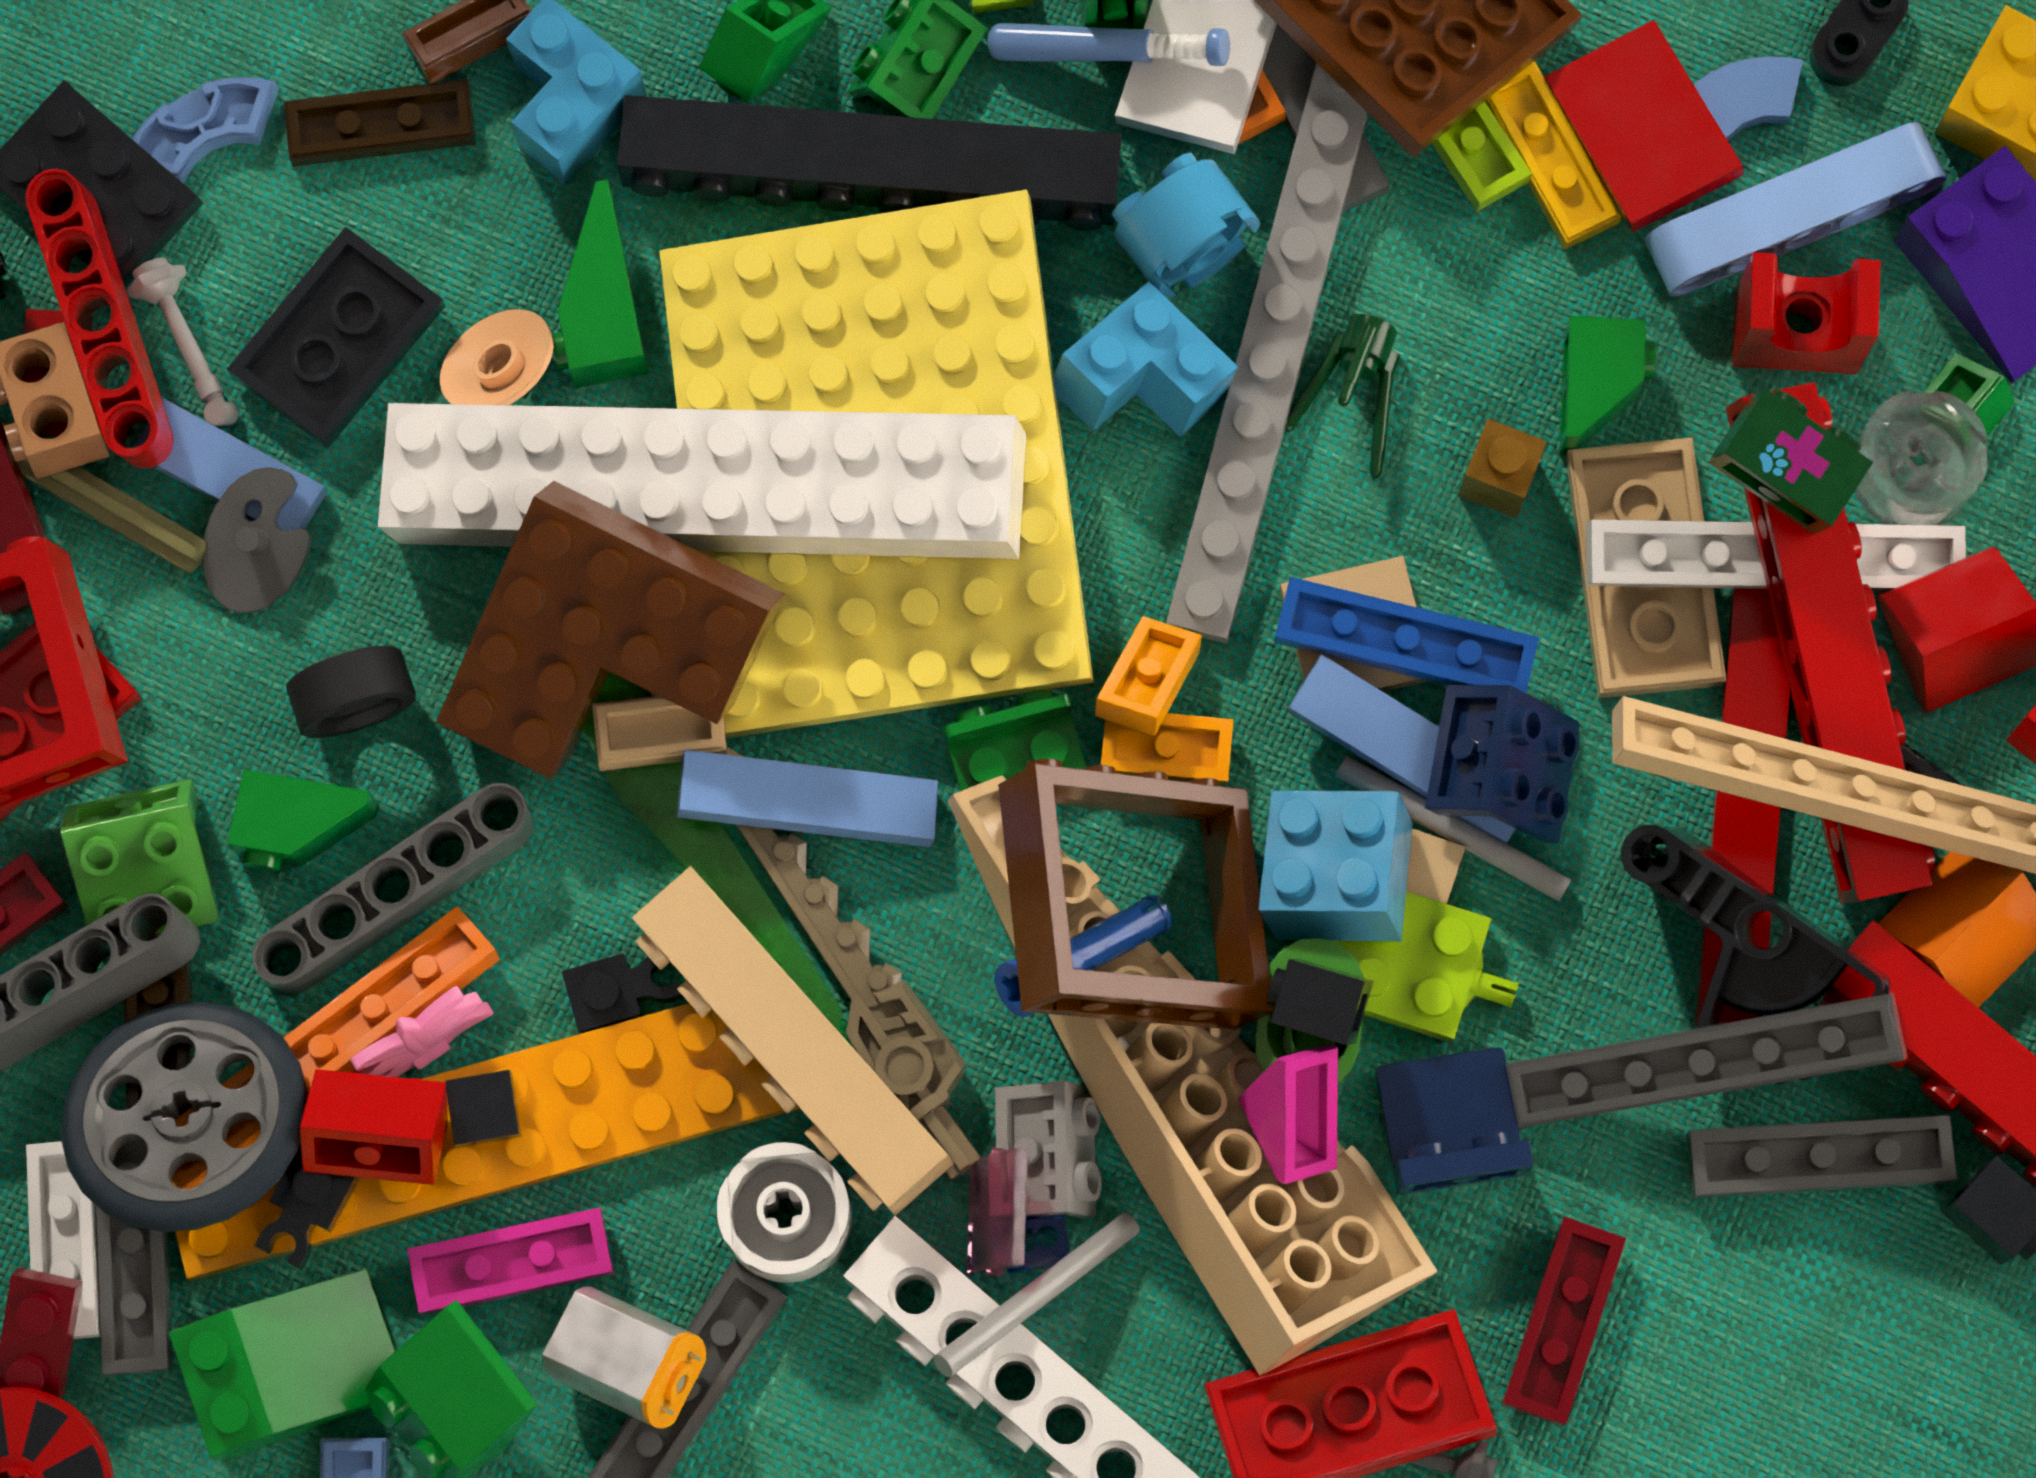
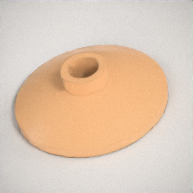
(497, 359)

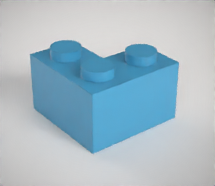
(580, 90)
(1148, 353)

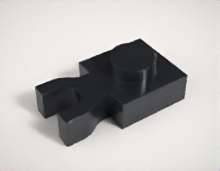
(611, 992)
(307, 1202)

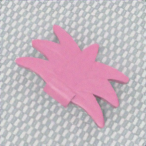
(424, 1038)

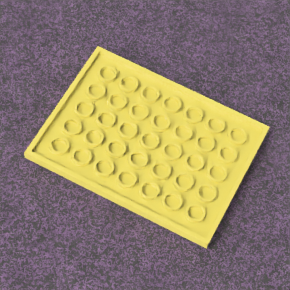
(891, 318)

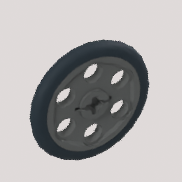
(234, 1175)

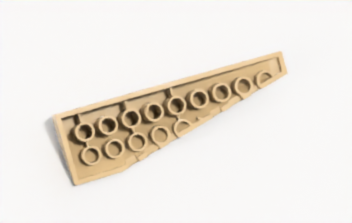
(1273, 1255)

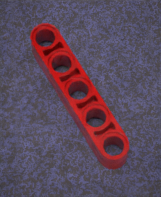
(83, 294)

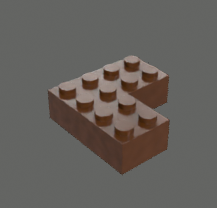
(593, 599)

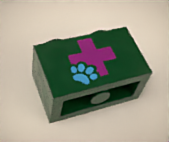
(1791, 460)

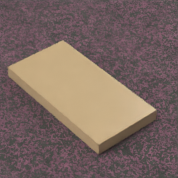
(1644, 635)

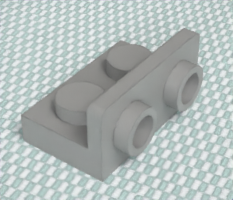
(1059, 1131)

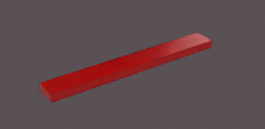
(1743, 828)

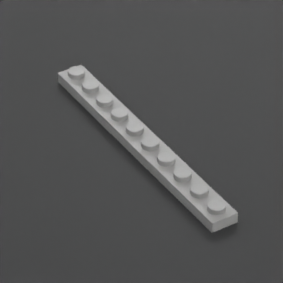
(1269, 362)

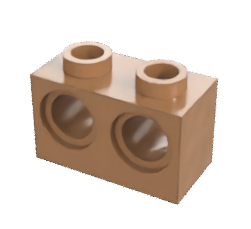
(55, 398)

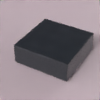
(483, 1108)

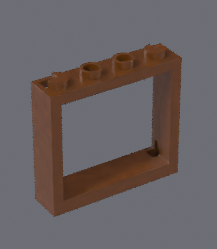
(1040, 909)

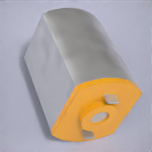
(624, 1357)

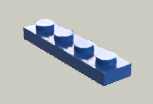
(1403, 637)

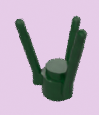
(1363, 352)

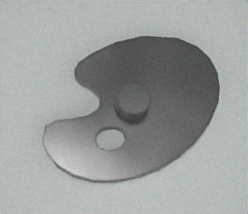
(255, 560)

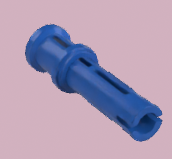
(1096, 945)

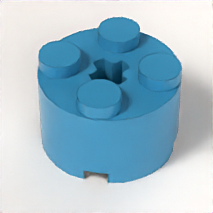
(1184, 224)

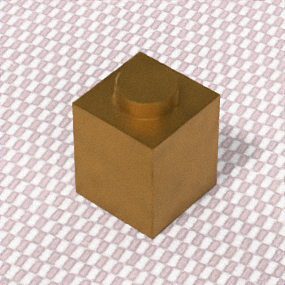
(1502, 468)

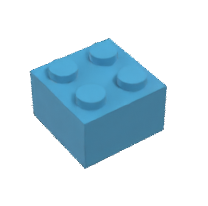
(1336, 865)

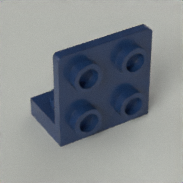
(1503, 759)
(1451, 1121)

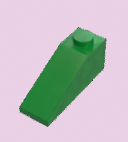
(597, 304)

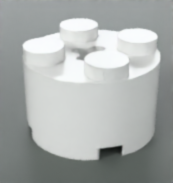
(755, 1190)

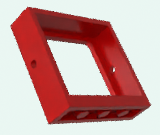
(91, 729)

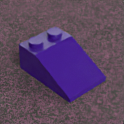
(1981, 257)

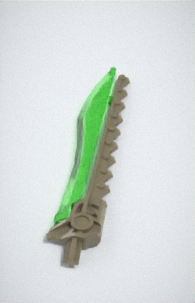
(885, 1015)

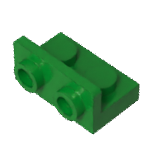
(916, 56)
(1003, 741)

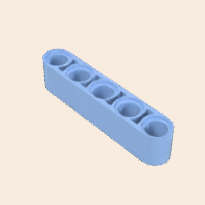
(1795, 208)

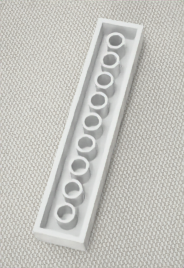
(713, 476)

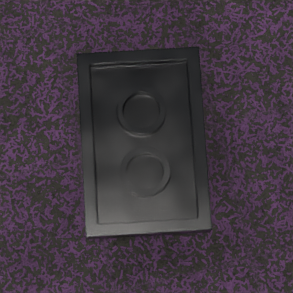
(134, 192)
(336, 337)

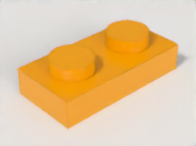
(1148, 675)
(1182, 748)

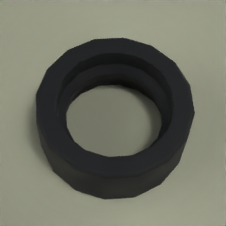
(350, 691)

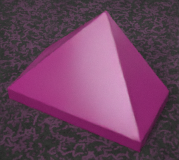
(1296, 1113)

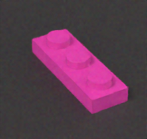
(510, 1261)

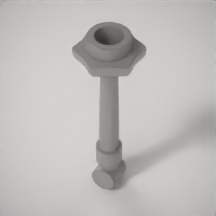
(158, 283)

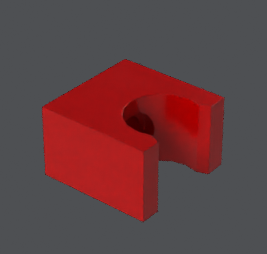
(1839, 307)

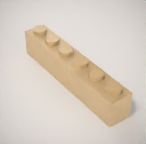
(792, 1041)

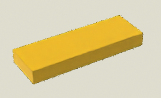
(1560, 168)

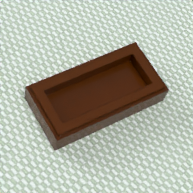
(463, 34)

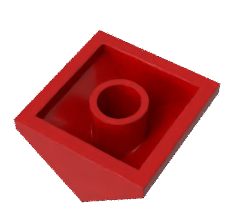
(1962, 627)

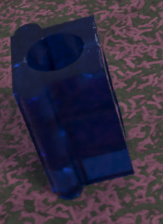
(1042, 1256)

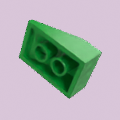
(283, 1363)

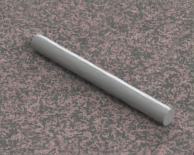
(1459, 831)
(1036, 1295)

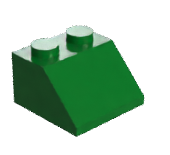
(450, 1397)

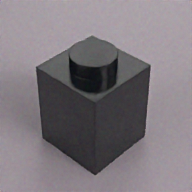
(1319, 1000)
(1997, 1212)

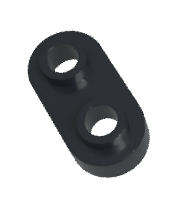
(1865, 29)

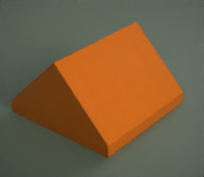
(1969, 923)

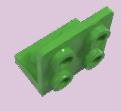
(139, 847)

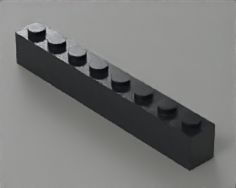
(863, 159)

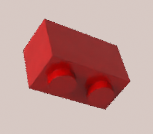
(374, 1126)

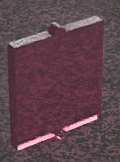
(997, 1212)

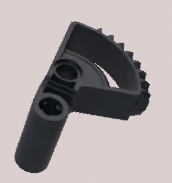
(1728, 903)

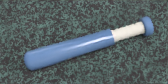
(1076, 43)

